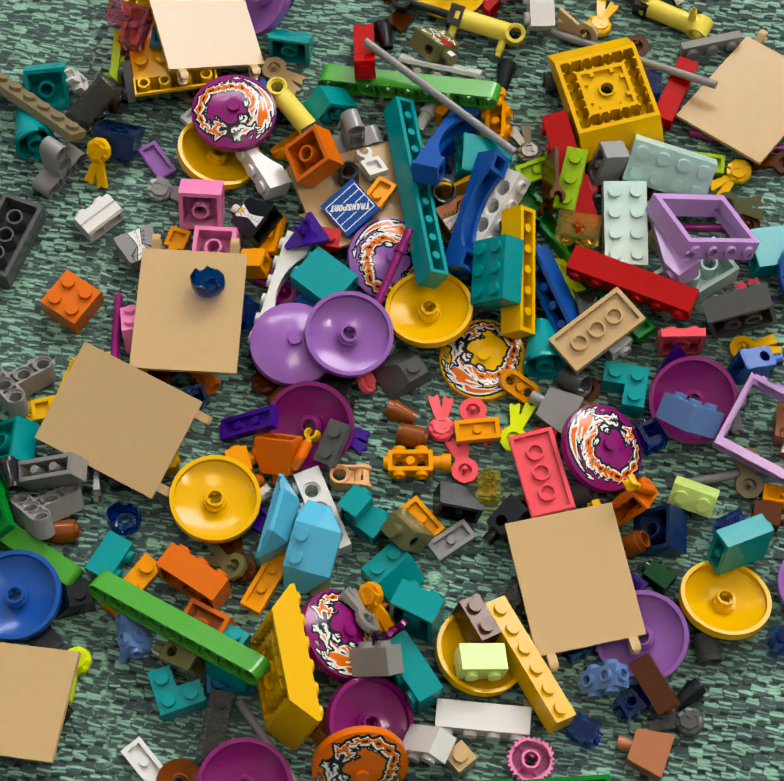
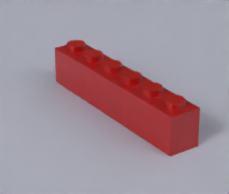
(560, 134)
(636, 283)

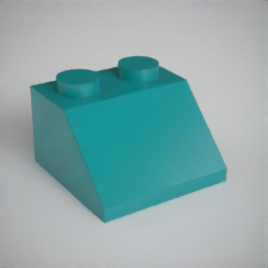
(291, 46)
(48, 83)
(18, 438)
(390, 568)

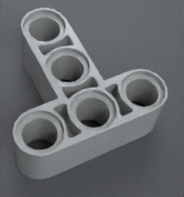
(354, 134)
(59, 164)
(23, 383)
(41, 512)

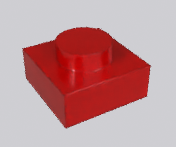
(490, 7)
(334, 236)

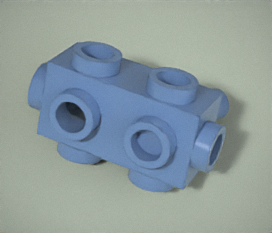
(132, 638)
(605, 679)

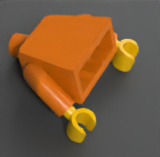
(282, 452)
(633, 499)

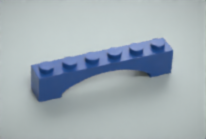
(429, 164)
(486, 173)

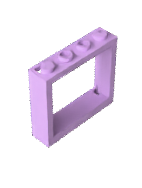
(663, 212)
(738, 452)

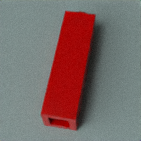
(363, 57)
(675, 93)

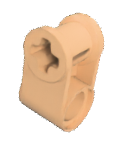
(352, 476)

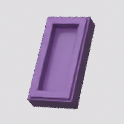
(157, 160)

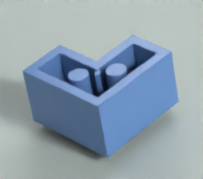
(690, 414)

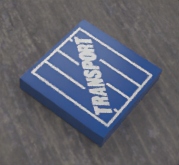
(350, 208)

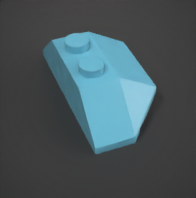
(279, 522)
(312, 548)

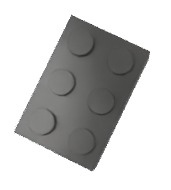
(739, 310)

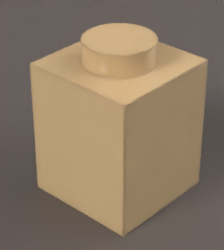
(460, 759)

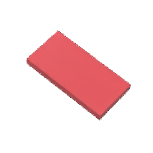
(541, 473)

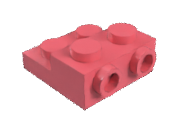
(690, 340)

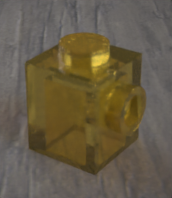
(488, 486)

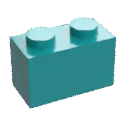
(111, 555)

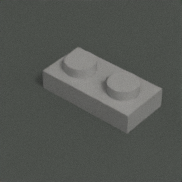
(451, 540)

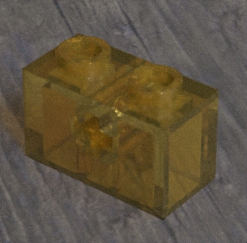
(570, 221)

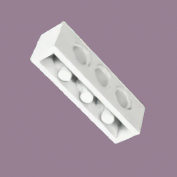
(423, 66)
(505, 195)
(313, 480)

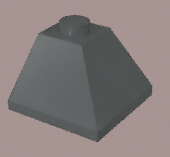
(401, 373)

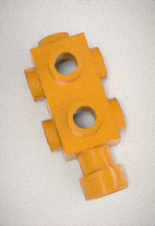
(503, 111)
(410, 461)

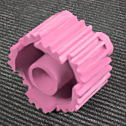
(533, 751)

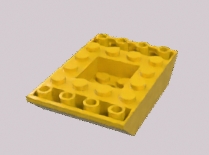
(604, 116)
(288, 687)

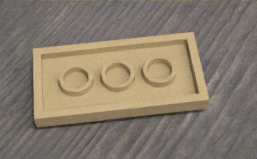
(596, 330)

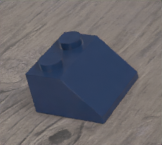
(122, 138)
(666, 529)

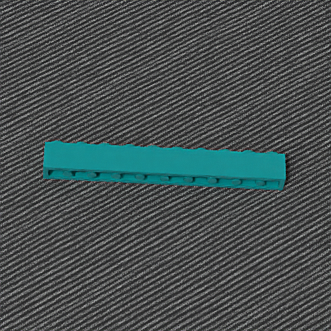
(415, 197)

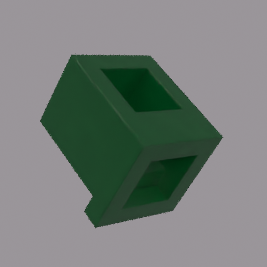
(658, 576)

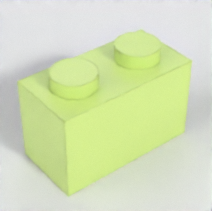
(693, 496)
(480, 661)

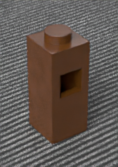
(654, 684)

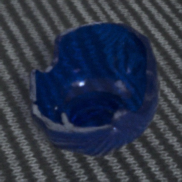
(207, 282)
(118, 513)

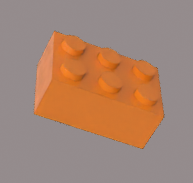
(194, 576)

